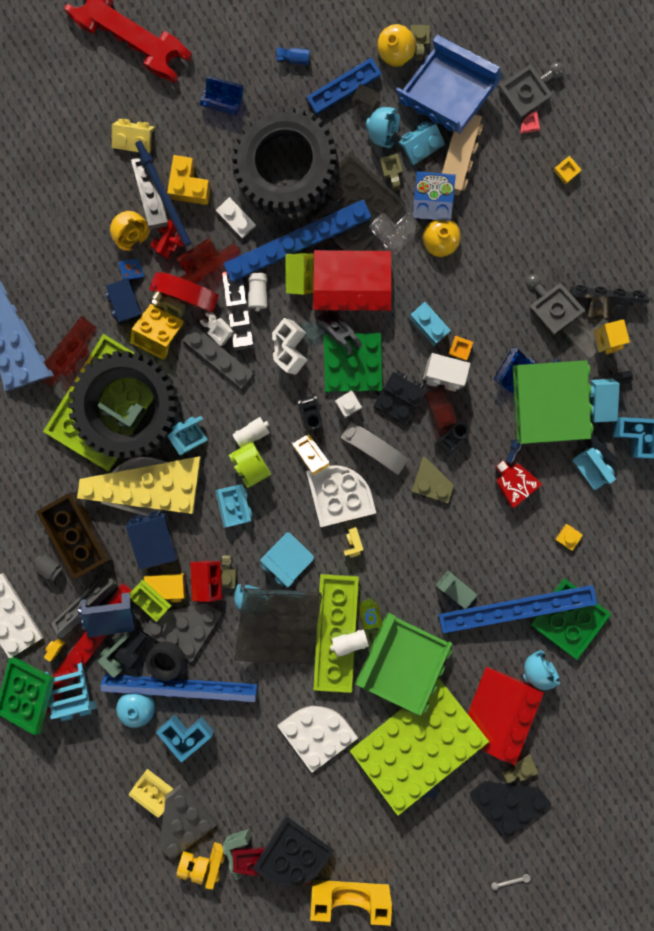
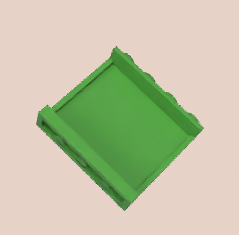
(552, 402)
(404, 664)

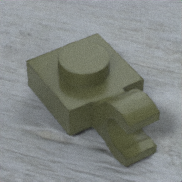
(422, 37)
(391, 168)
(228, 574)
(523, 769)

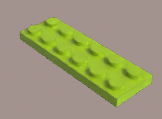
(335, 619)

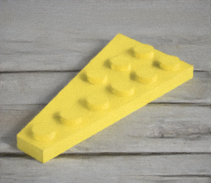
(159, 486)

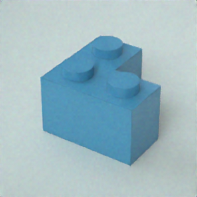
(641, 435)
(183, 740)

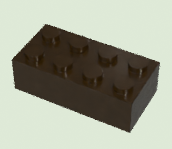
(74, 535)

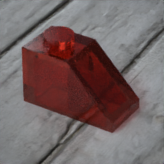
(440, 408)

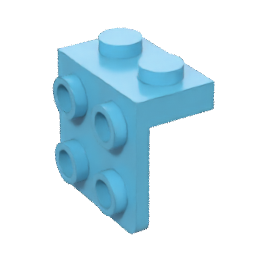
(286, 559)

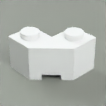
(285, 339)

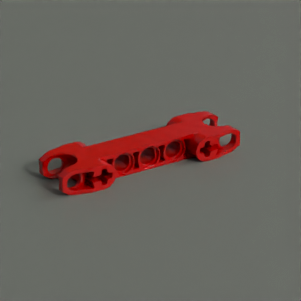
(156, 50)

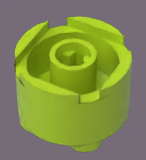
(249, 464)

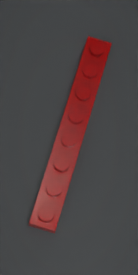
(83, 650)

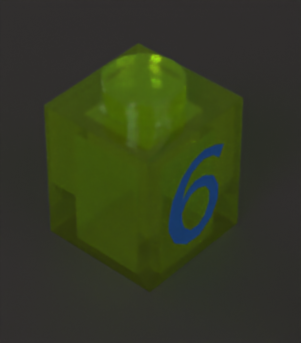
(370, 614)

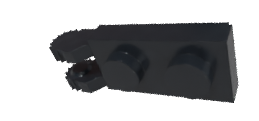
(338, 331)

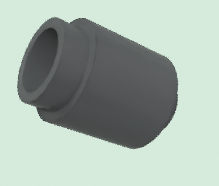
(47, 567)

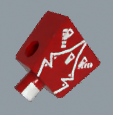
(515, 483)

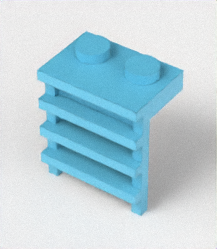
(80, 704)

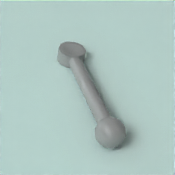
(526, 878)

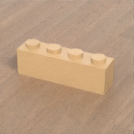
(460, 152)

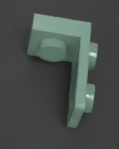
(133, 415)
(456, 589)
(111, 664)
(238, 841)

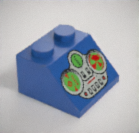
(434, 196)

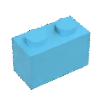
(429, 323)
(604, 400)

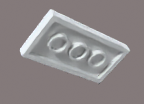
(16, 624)

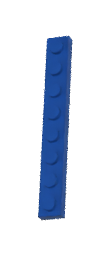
(297, 240)
(518, 609)
(179, 688)

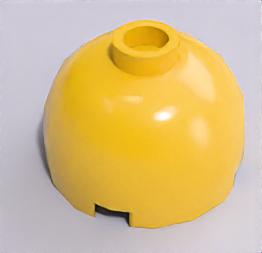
(396, 45)
(127, 228)
(441, 237)

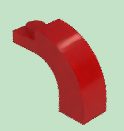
(184, 291)

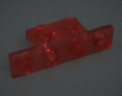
(205, 259)
(69, 350)

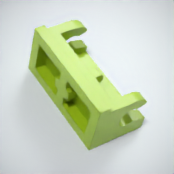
(299, 273)
(149, 600)

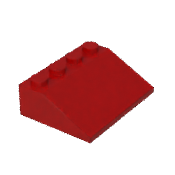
(352, 280)
(504, 713)

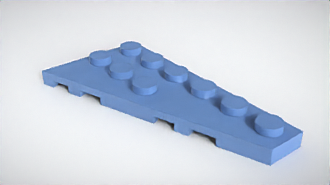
(18, 353)

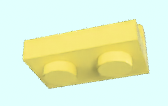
(127, 134)
(150, 793)

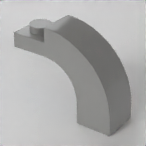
(374, 447)

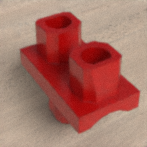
(168, 241)

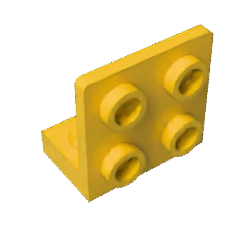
(155, 331)

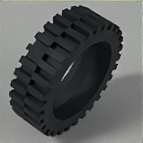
(293, 197)
(88, 394)

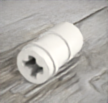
(257, 291)
(253, 431)
(348, 643)

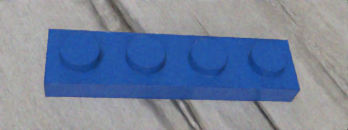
(343, 86)

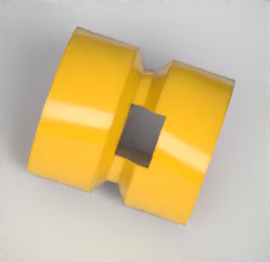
(198, 873)

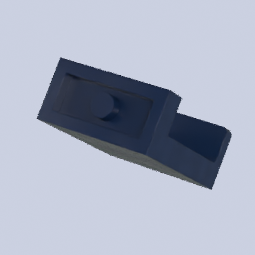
(151, 540)
(107, 618)

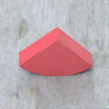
(530, 123)

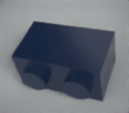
(124, 301)

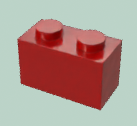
(206, 581)

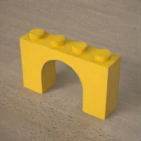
(371, 897)

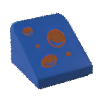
(131, 269)

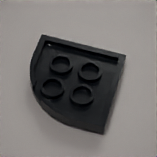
(292, 855)

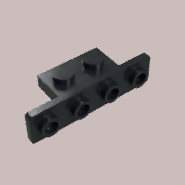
(608, 303)

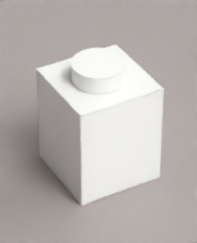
(348, 404)

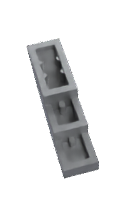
(238, 313)

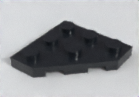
(509, 804)

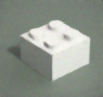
(446, 372)

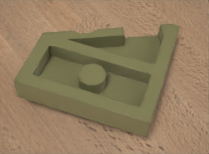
(432, 482)

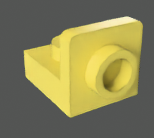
(354, 538)

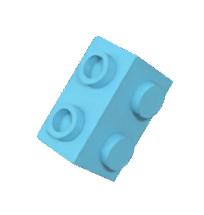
(421, 142)
(187, 435)
(593, 468)
(233, 505)

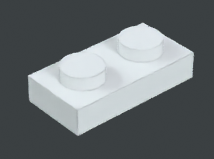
(235, 218)

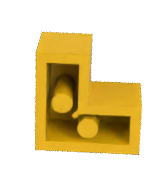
(183, 184)

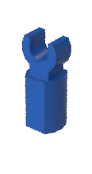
(294, 55)

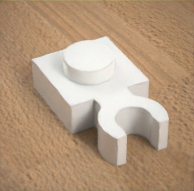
(218, 328)

